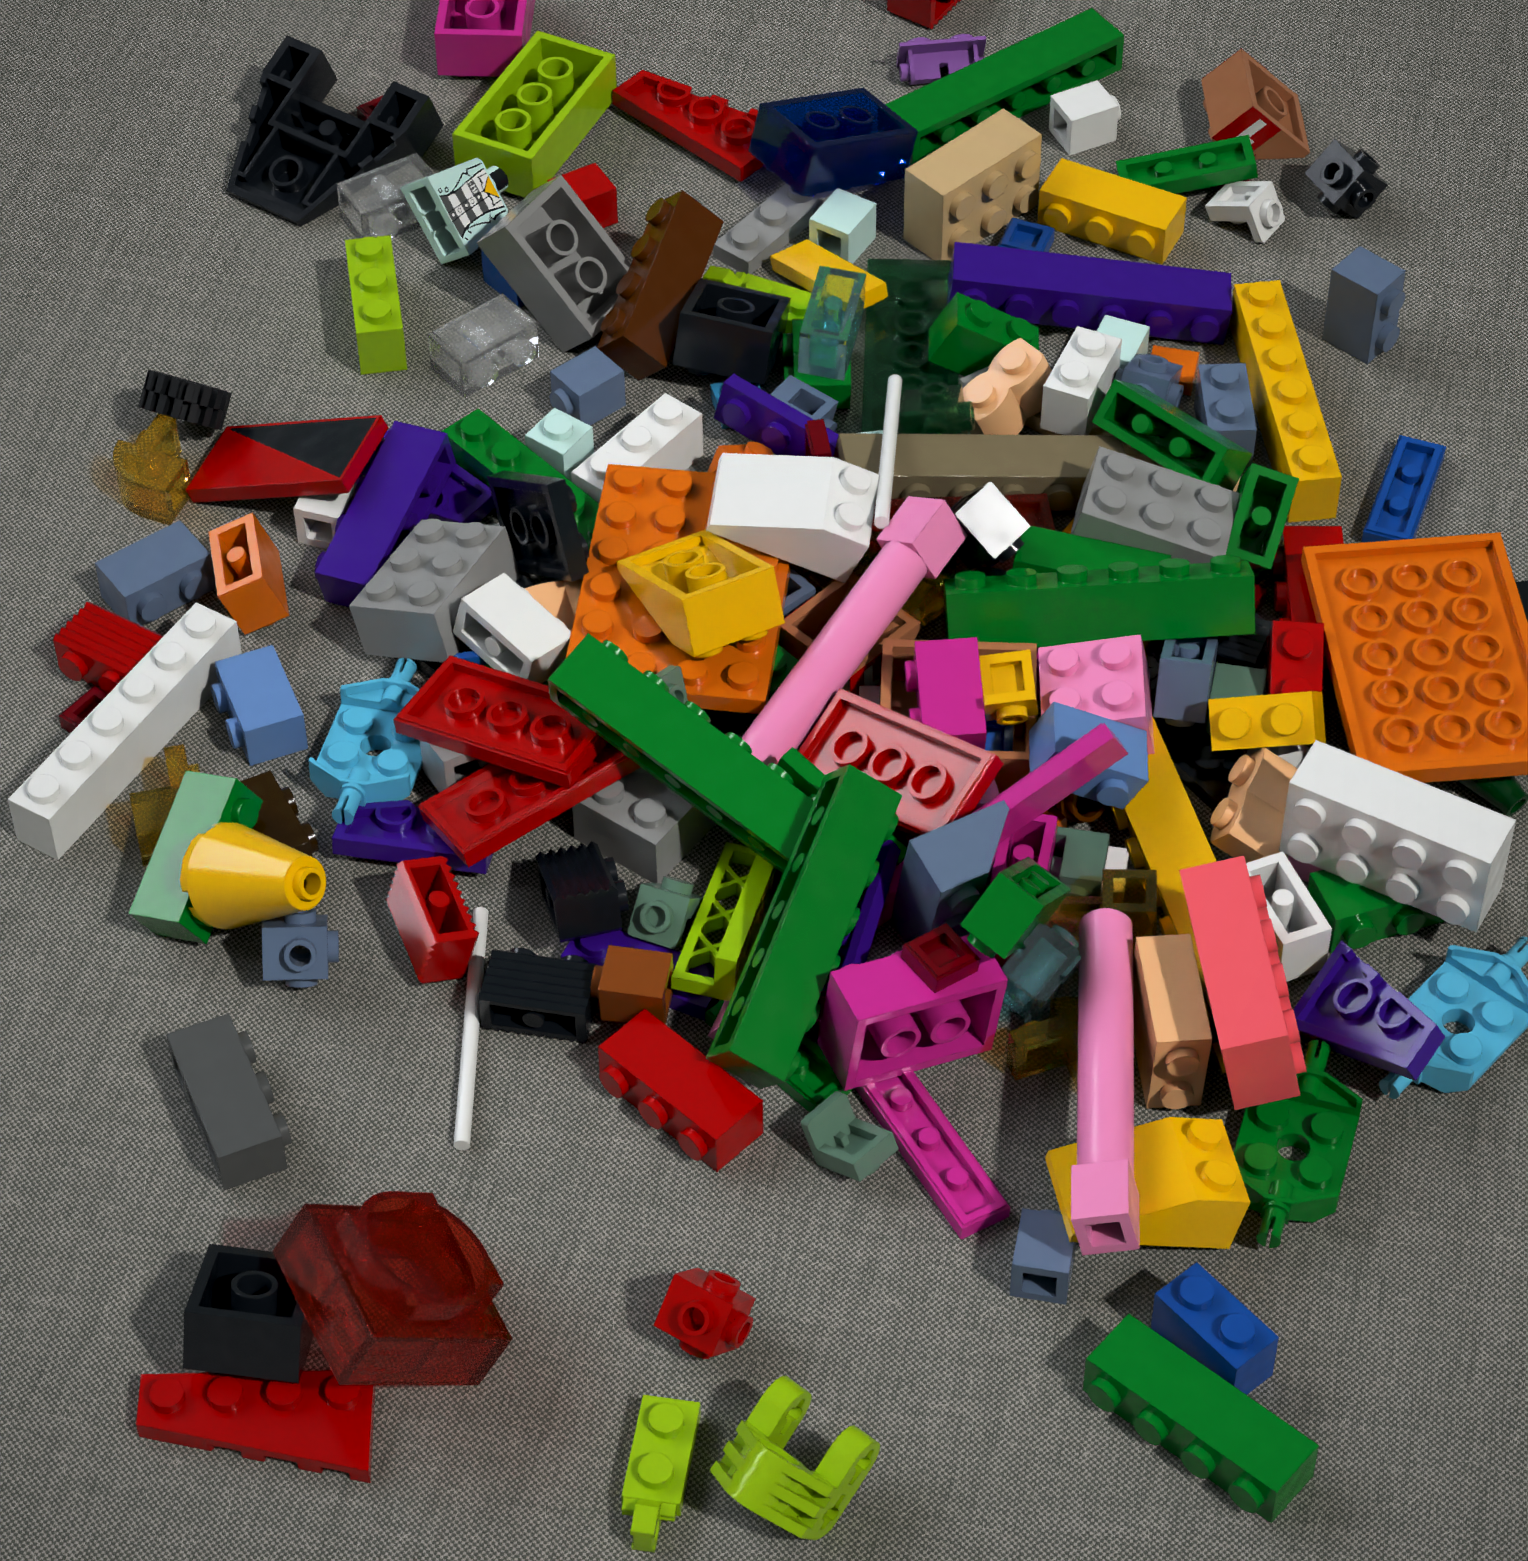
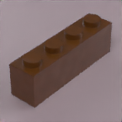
(660, 280)

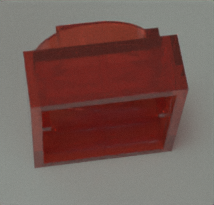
(395, 1291)

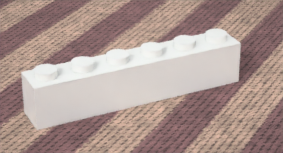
(123, 732)

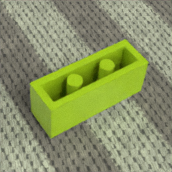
(376, 305)

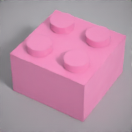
(1100, 678)

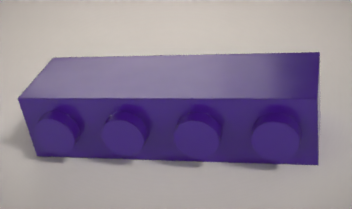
(387, 505)

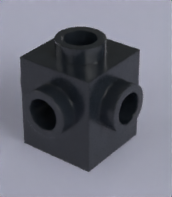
(1346, 179)

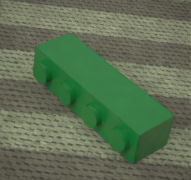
(1199, 1418)

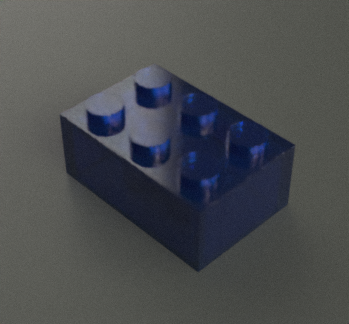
(832, 141)

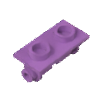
(921, 58)

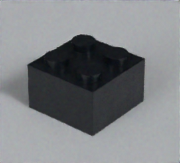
(731, 331)
(244, 1318)

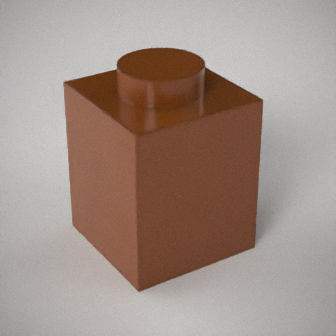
(633, 982)

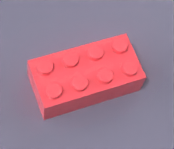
(1244, 982)

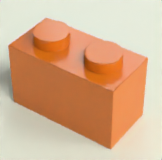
(248, 573)

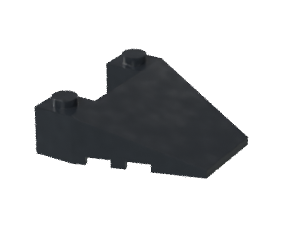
(305, 147)

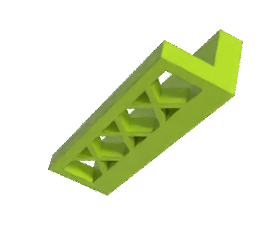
(740, 924)

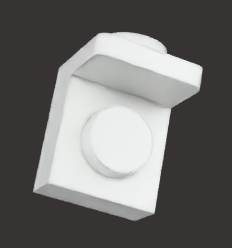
(1250, 203)

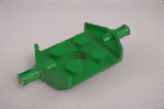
(1319, 1124)

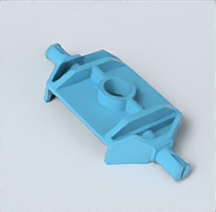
(363, 726)
(1485, 995)

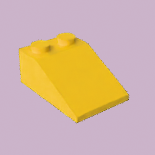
(705, 592)
(1184, 1183)

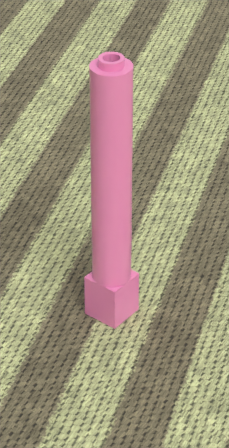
(913, 547)
(1103, 1180)

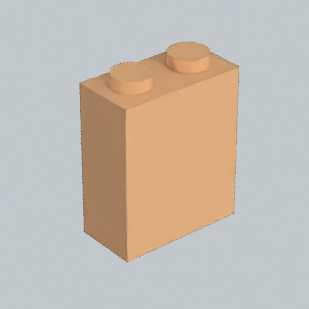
(1169, 1022)

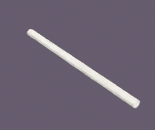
(888, 452)
(470, 1035)

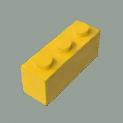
(1112, 211)

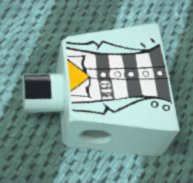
(458, 206)

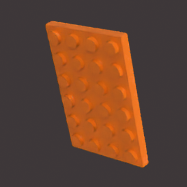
(640, 512)
(1426, 653)

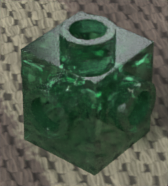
(936, 410)

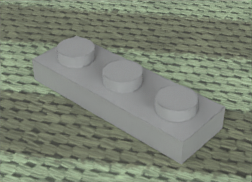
(767, 229)

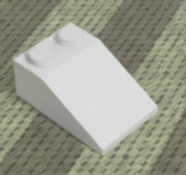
(796, 509)

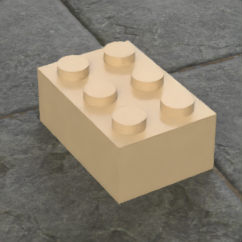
(972, 185)

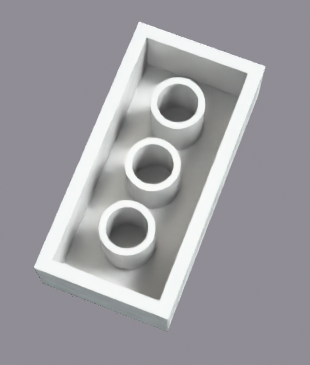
(1396, 835)

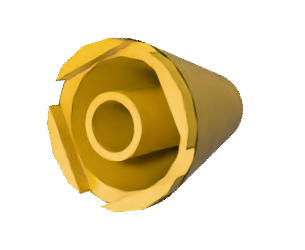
(247, 877)

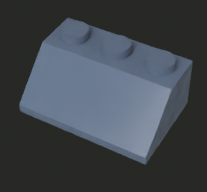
(947, 872)

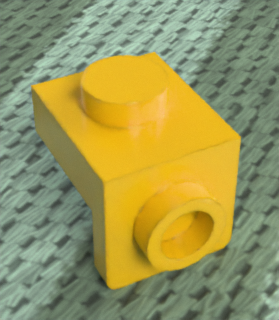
(1008, 687)

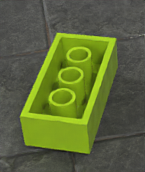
(538, 111)

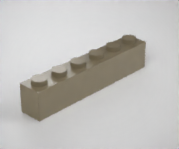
(962, 462)

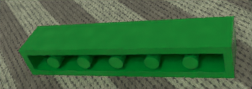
(1012, 79)
(1100, 604)
(682, 748)
(805, 928)

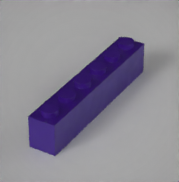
(1084, 289)

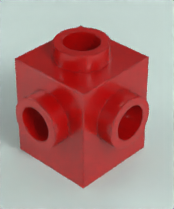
(706, 1312)

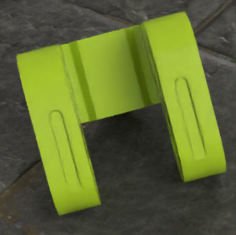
(780, 1486)

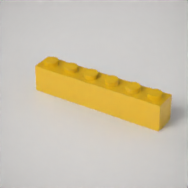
(1285, 398)

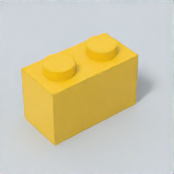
(1266, 721)

